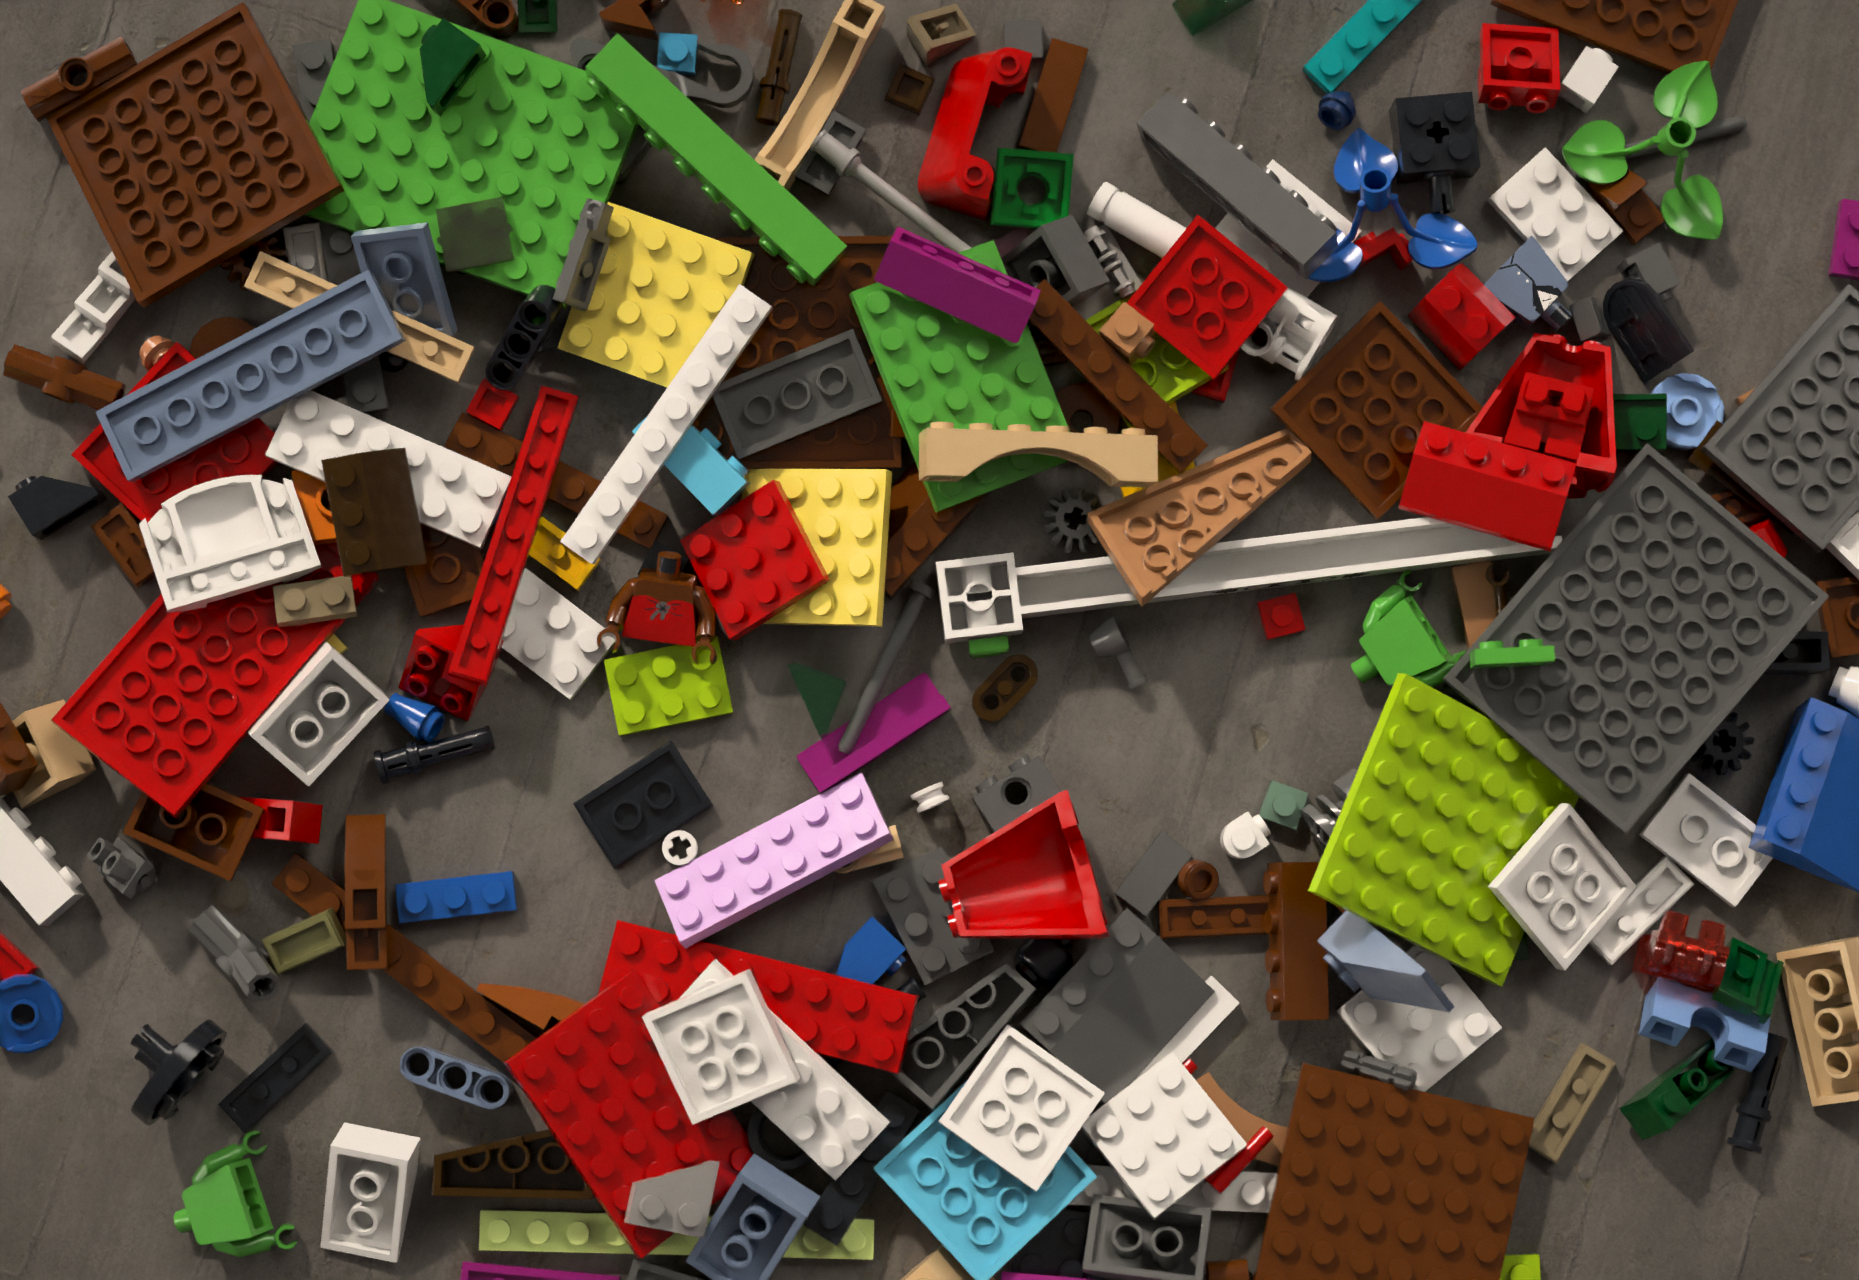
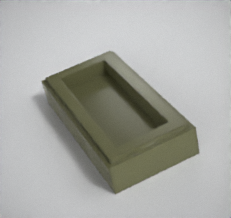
(305, 941)

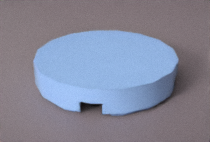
(1691, 409)

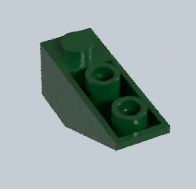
(1676, 1091)

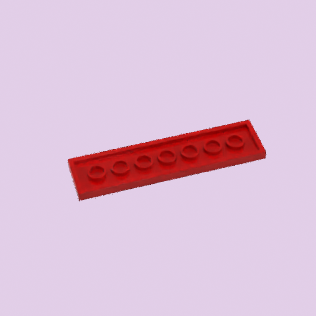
(823, 1009)

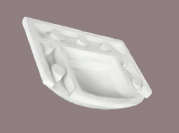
(228, 540)

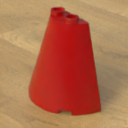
(1582, 365)
(1027, 880)

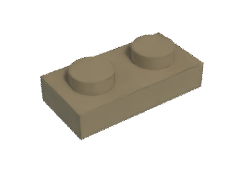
(314, 601)

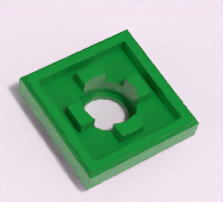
(1016, 164)

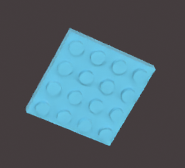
(970, 1200)

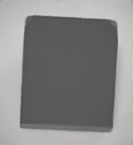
(1589, 319)

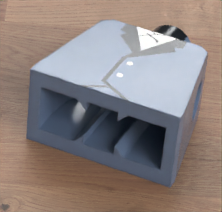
(1530, 285)

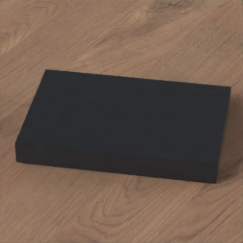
(643, 804)

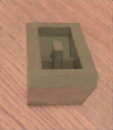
(938, 32)

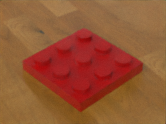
(1207, 296)
(754, 560)

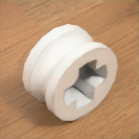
(930, 797)
(668, 845)

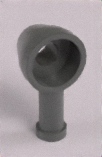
(1110, 641)

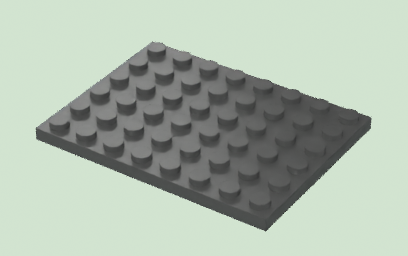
(1656, 635)

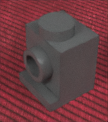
(1653, 268)

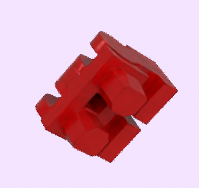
(1555, 400)

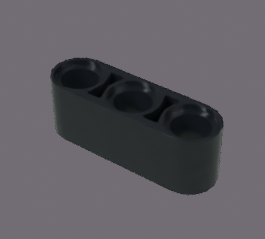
(514, 349)

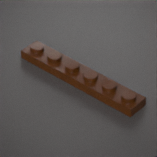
(1114, 377)
(569, 487)

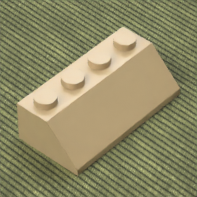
(1824, 1011)

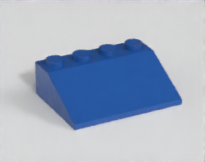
(1814, 796)

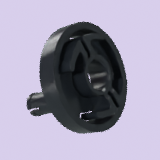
(174, 1068)

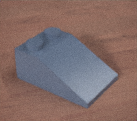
(1378, 966)
(753, 1224)

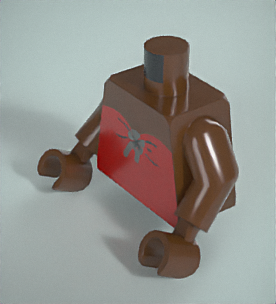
(663, 608)

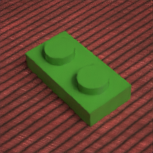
(1529, 653)

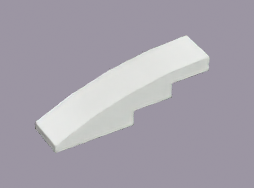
(95, 312)

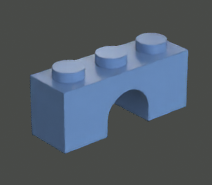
(1674, 1007)

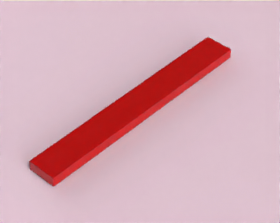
(513, 536)

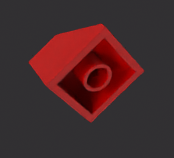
(1461, 316)

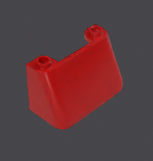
(948, 172)

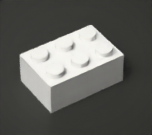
(318, 714)

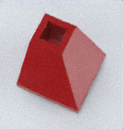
(428, 669)

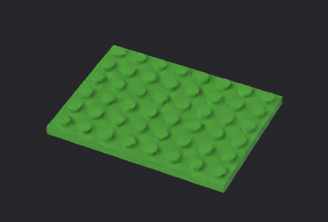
(511, 132)

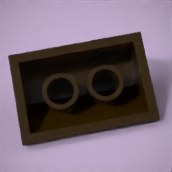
(374, 511)

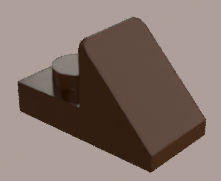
(630, 17)
(1628, 205)

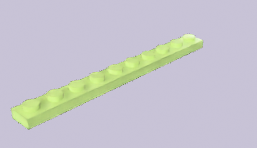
(597, 1234)

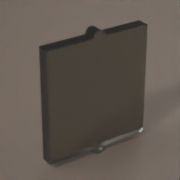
(474, 234)

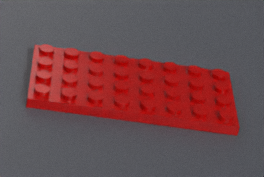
(193, 686)

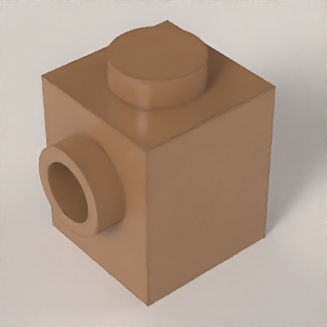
(1129, 333)

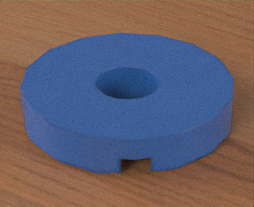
(47, 1007)

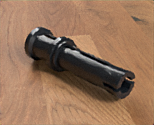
(415, 757)
(1754, 1110)

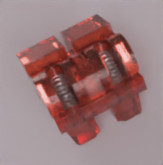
(1681, 958)

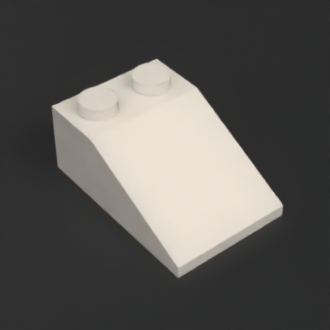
(369, 1191)

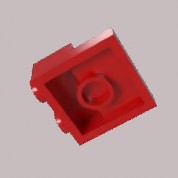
(1518, 67)

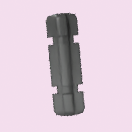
(1379, 1070)

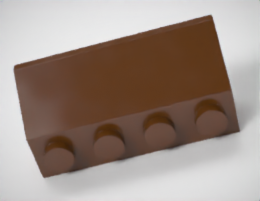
(916, 529)

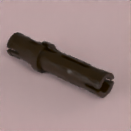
(769, 109)

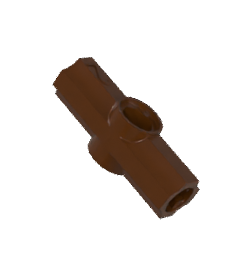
(57, 88)
(62, 378)

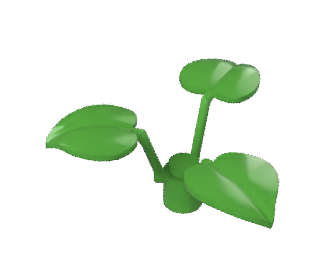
(1691, 101)

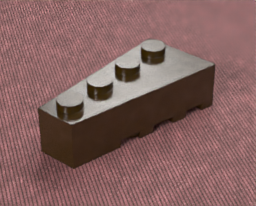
(512, 1168)

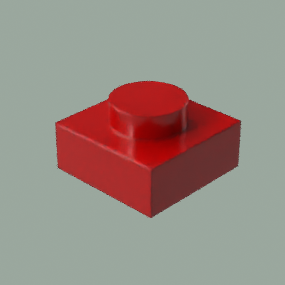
(492, 405)
(1281, 616)

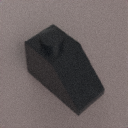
(52, 503)

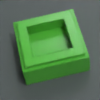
(988, 647)

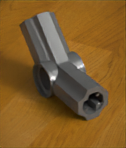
(236, 954)

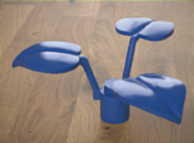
(1370, 168)

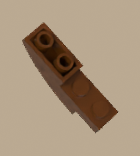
(366, 892)

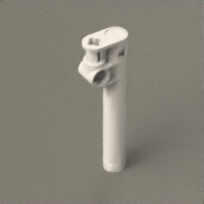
(1294, 325)

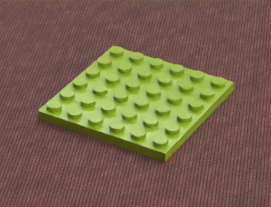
(1432, 826)

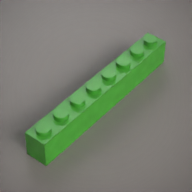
(714, 160)

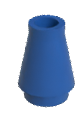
(416, 717)

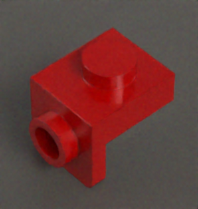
(1389, 241)

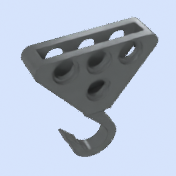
(585, 50)

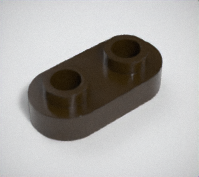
(1004, 688)

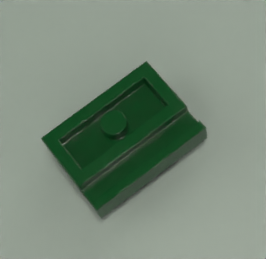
(1640, 421)
(1749, 981)

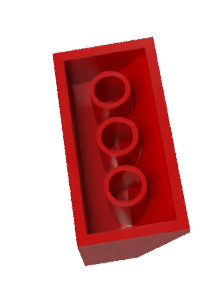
(1487, 486)

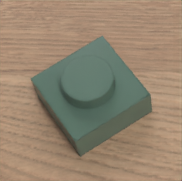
(1283, 805)

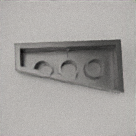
(961, 1033)

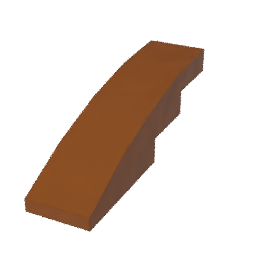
(531, 1004)

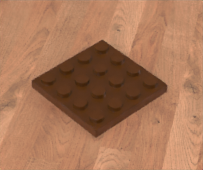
(1368, 405)

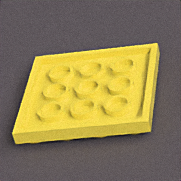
(654, 296)
(848, 528)

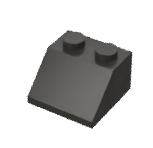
(1061, 258)

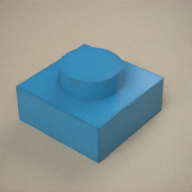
(678, 53)

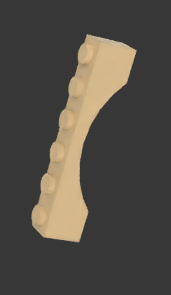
(821, 91)
(1115, 458)

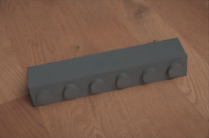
(1238, 184)

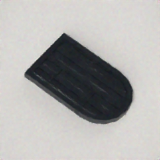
(1644, 327)

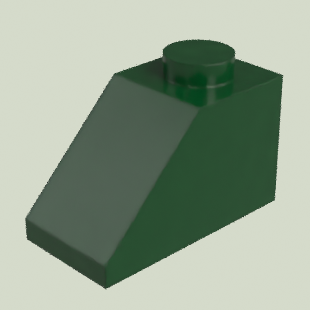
(447, 63)

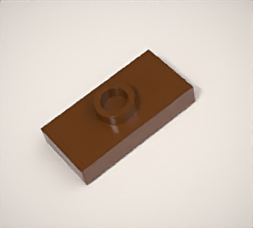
(126, 544)

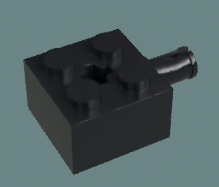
(1422, 159)

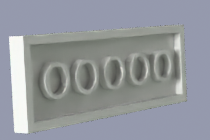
(449, 489)
(819, 1109)

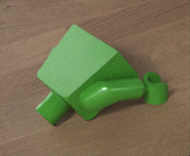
(1401, 640)
(228, 1205)

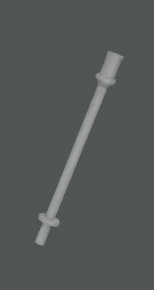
(849, 164)

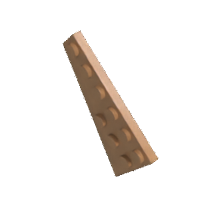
(1178, 520)

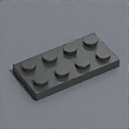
(796, 394)

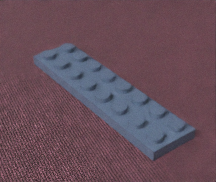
(250, 376)

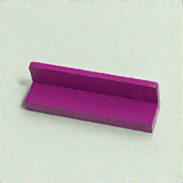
(957, 285)
(888, 725)

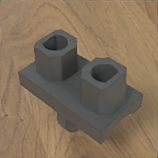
(122, 866)

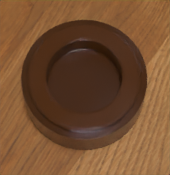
(1198, 879)

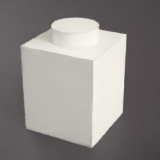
(1587, 78)

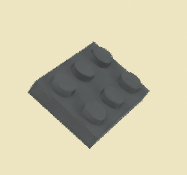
(921, 917)

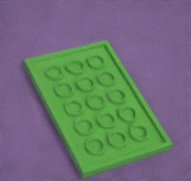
(958, 375)

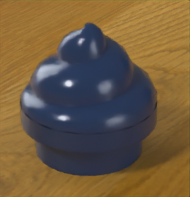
(1337, 110)

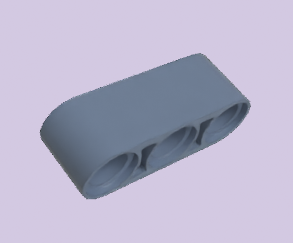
(438, 1071)

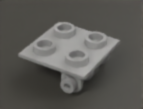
(1120, 273)

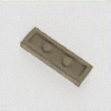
(1569, 1102)

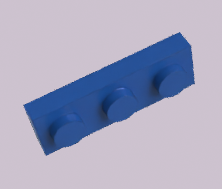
(456, 897)

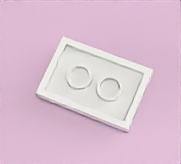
(1557, 212)
(553, 636)
(1707, 840)

